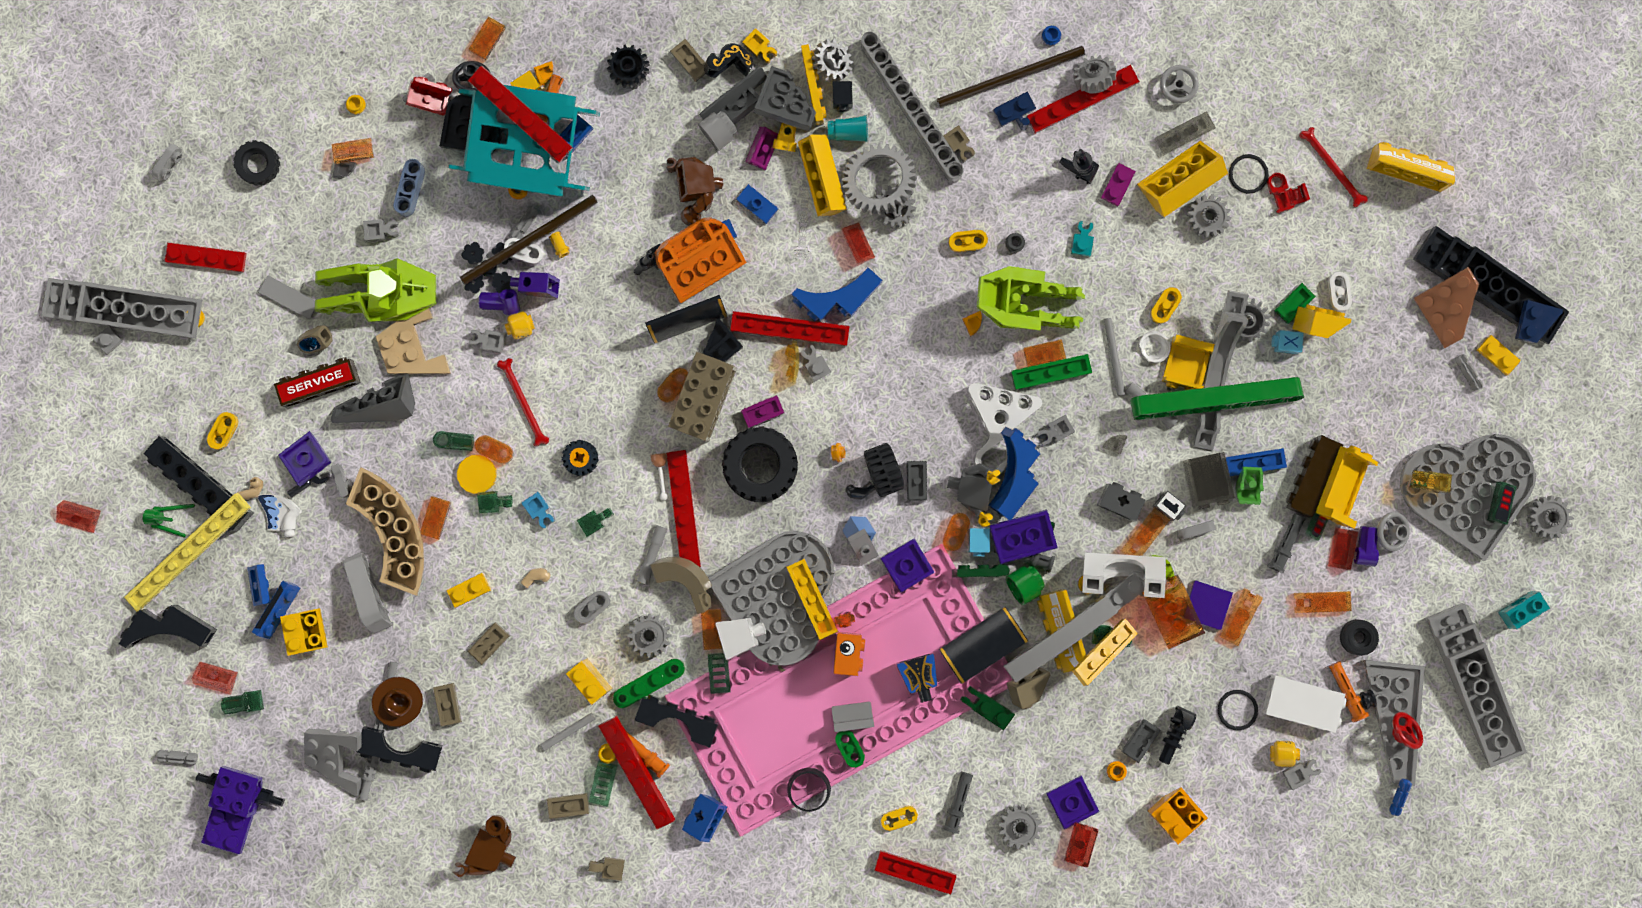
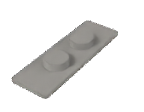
(288, 297)

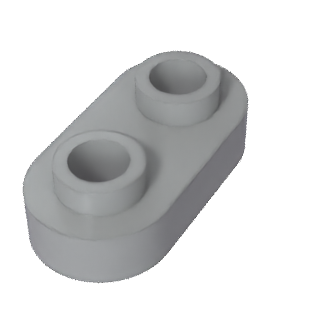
(171, 156)
(592, 607)

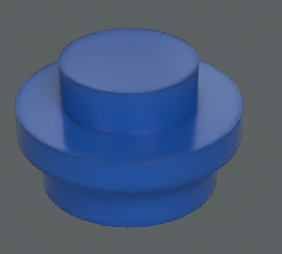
(1051, 35)

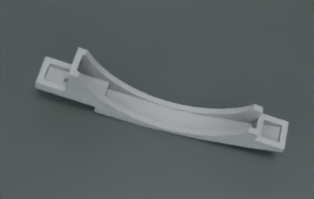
(1226, 337)
(1101, 610)

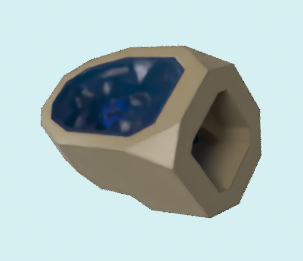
(315, 339)

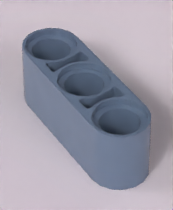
(406, 179)

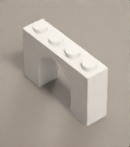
(1102, 566)

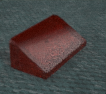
(857, 243)
(77, 516)
(1343, 549)
(214, 677)
(1081, 844)

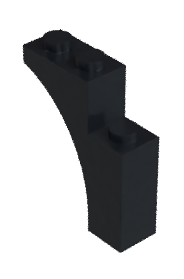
(174, 622)

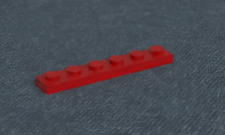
(1080, 101)
(520, 114)
(790, 328)
(683, 506)
(636, 772)

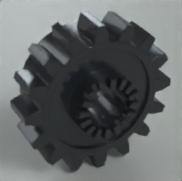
(630, 76)

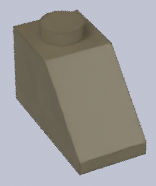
(1028, 689)

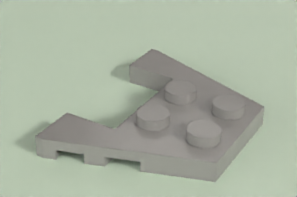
(325, 754)

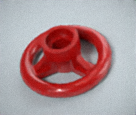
(1404, 734)

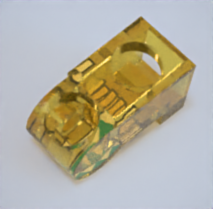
(1431, 481)

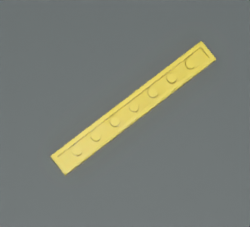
(187, 552)

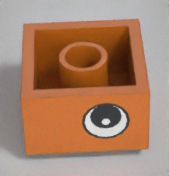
(847, 653)

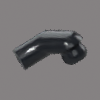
(859, 493)

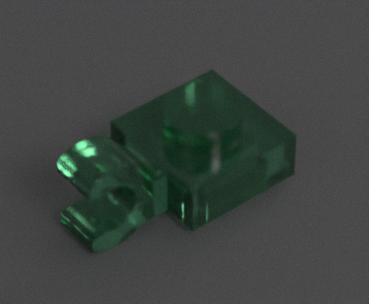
(490, 501)
(592, 521)

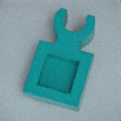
(1083, 242)

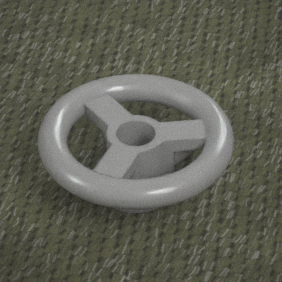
(1179, 79)
(1395, 531)

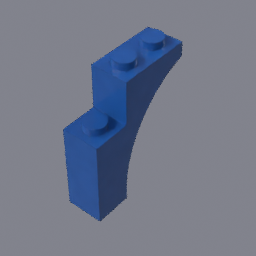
(847, 299)
(1018, 480)

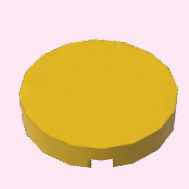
(476, 474)

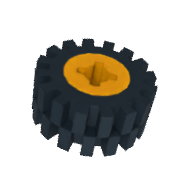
(586, 459)

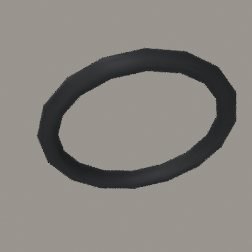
(1231, 173)
(1220, 709)

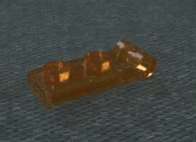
(1146, 533)
(1323, 602)
(1240, 617)

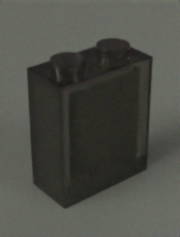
(1208, 480)

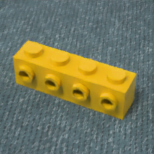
(822, 175)

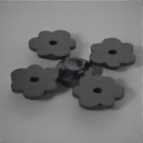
(478, 258)

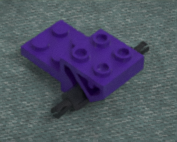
(233, 806)

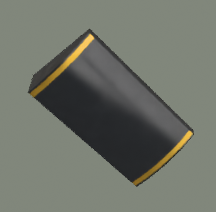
(686, 319)
(983, 645)

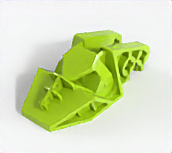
(393, 290)
(1001, 298)

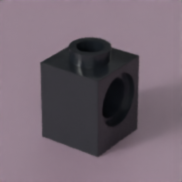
(842, 95)

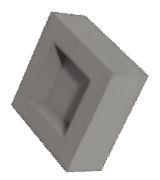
(108, 340)

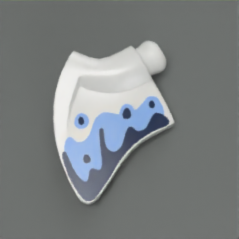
(280, 513)

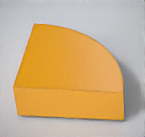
(544, 72)
(973, 322)

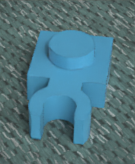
(537, 507)

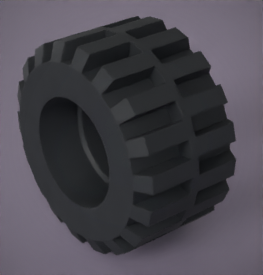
(884, 469)

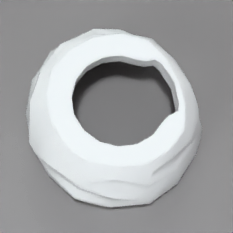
(1164, 342)

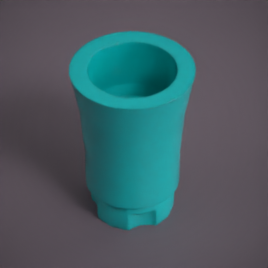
(849, 129)

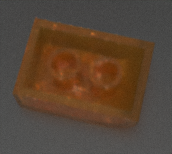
(1175, 614)

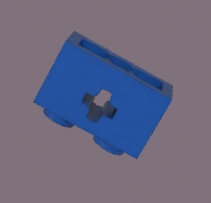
(700, 827)

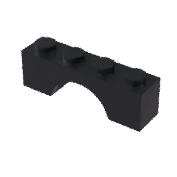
(701, 728)
(374, 744)

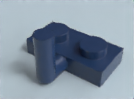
(1015, 110)

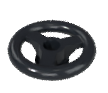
(469, 69)

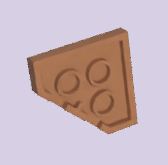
(1449, 306)

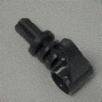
(1081, 165)
(1183, 721)

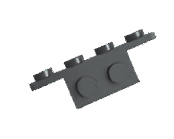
(739, 99)

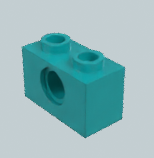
(1524, 610)

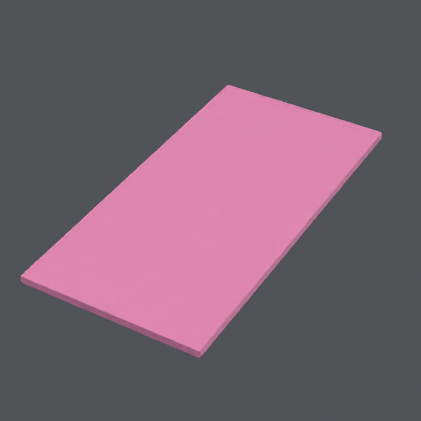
(785, 718)

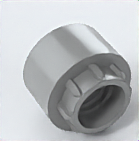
(718, 129)

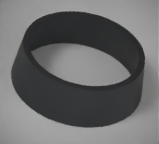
(813, 771)

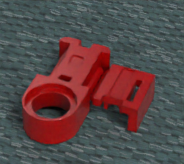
(1287, 197)

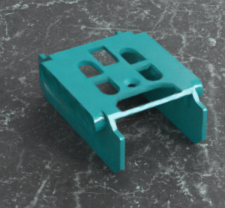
(478, 153)

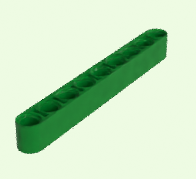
(1216, 398)

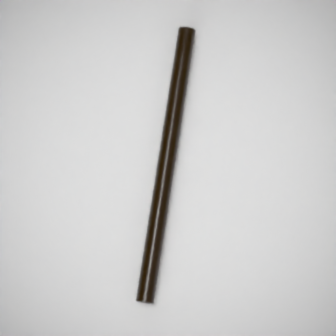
(1011, 76)
(528, 239)

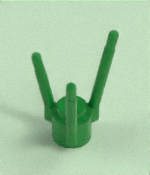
(155, 517)

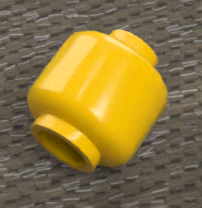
(519, 325)
(1284, 753)

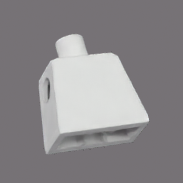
(739, 636)

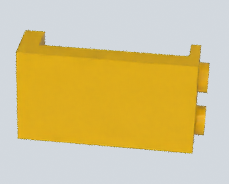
(1344, 485)

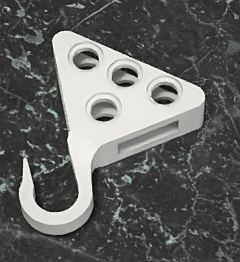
(989, 408)

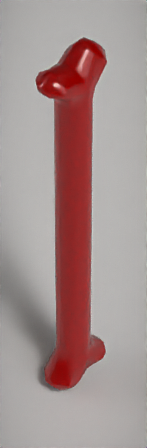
(1357, 197)
(539, 436)

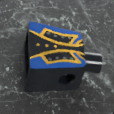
(919, 675)

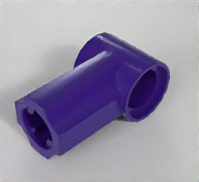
(505, 301)
(1367, 547)

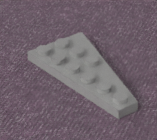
(1396, 690)

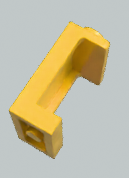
(1187, 363)

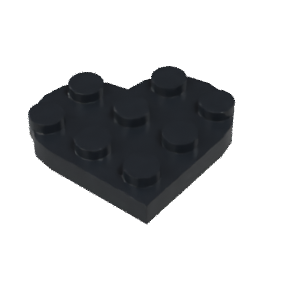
(457, 122)

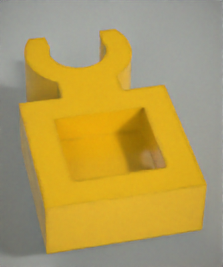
(757, 44)

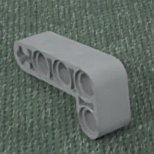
(365, 593)

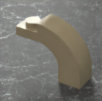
(689, 575)

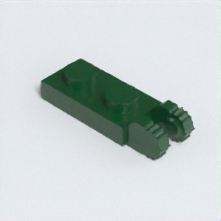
(981, 571)
(989, 708)

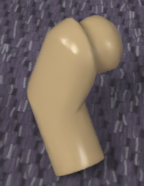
(254, 490)
(535, 574)

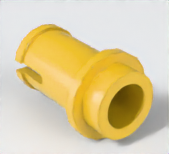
(559, 245)

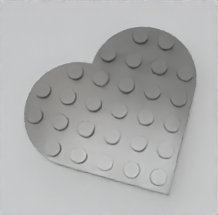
(1466, 508)
(763, 590)

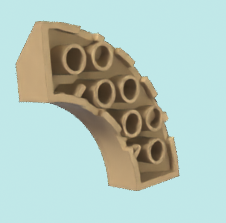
(395, 527)

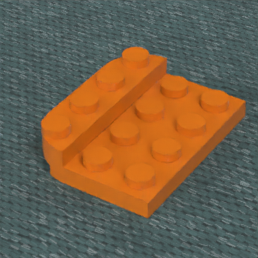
(698, 257)

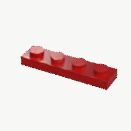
(205, 257)
(915, 872)

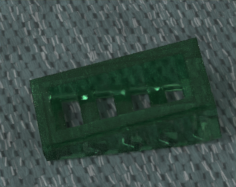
(717, 656)
(610, 768)

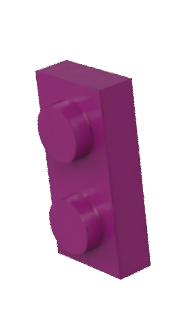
(1118, 184)
(762, 411)

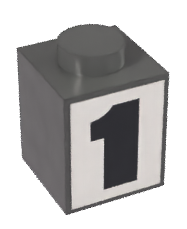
(1170, 506)

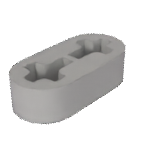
(1196, 530)

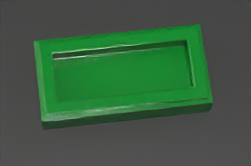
(1299, 297)

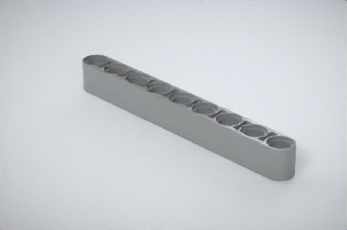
(910, 97)

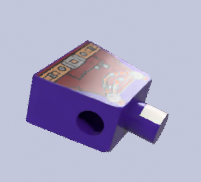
(536, 284)

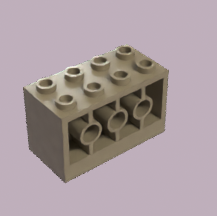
(702, 396)

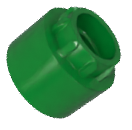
(1025, 584)

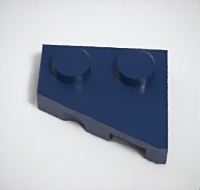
(1535, 321)

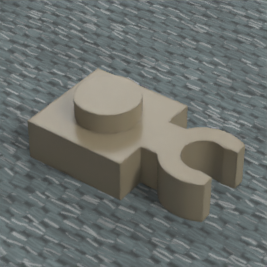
(957, 141)

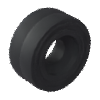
(1370, 640)

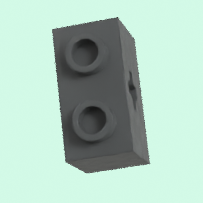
(1110, 501)

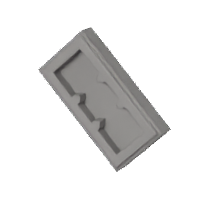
(862, 546)

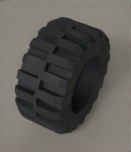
(733, 460)

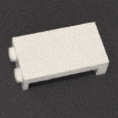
(1304, 703)

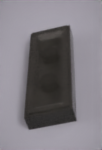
(1185, 133)

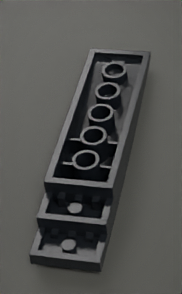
(1498, 286)

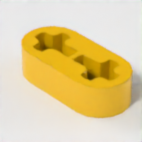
(897, 813)

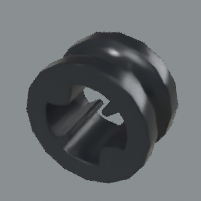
(1368, 699)

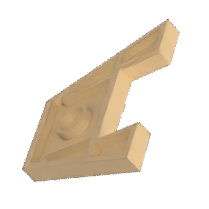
(403, 349)

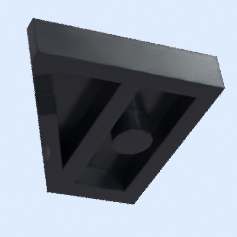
(722, 343)

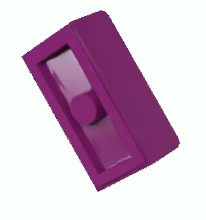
(762, 148)

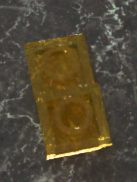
(793, 356)

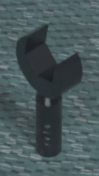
(297, 489)

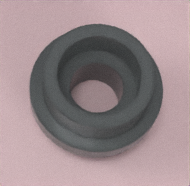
(1019, 238)

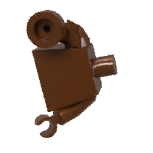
(696, 184)
(488, 849)

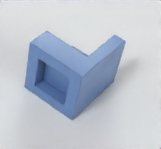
(856, 524)

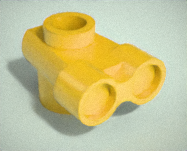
(785, 141)

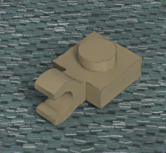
(611, 868)

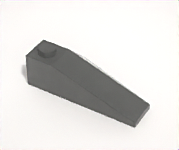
(386, 404)

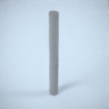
(1114, 356)

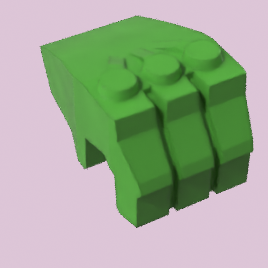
(1249, 485)

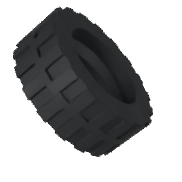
(241, 163)

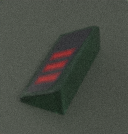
(1501, 503)
(1316, 526)

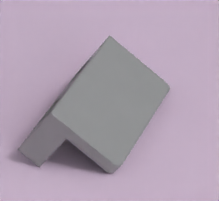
(852, 716)

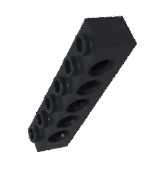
(156, 457)

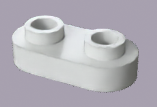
(523, 255)
(1339, 292)

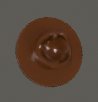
(397, 701)

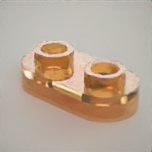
(672, 384)
(494, 449)
(956, 532)

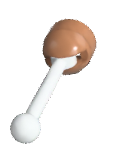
(659, 461)

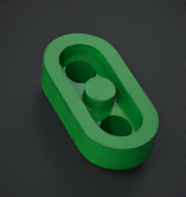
(849, 748)

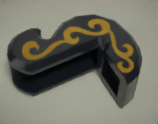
(729, 55)

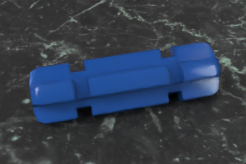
(1400, 797)

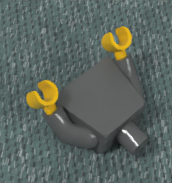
(975, 490)

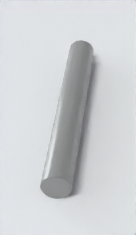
(568, 731)

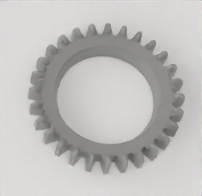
(907, 182)

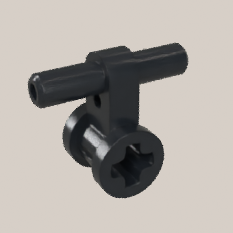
(647, 261)

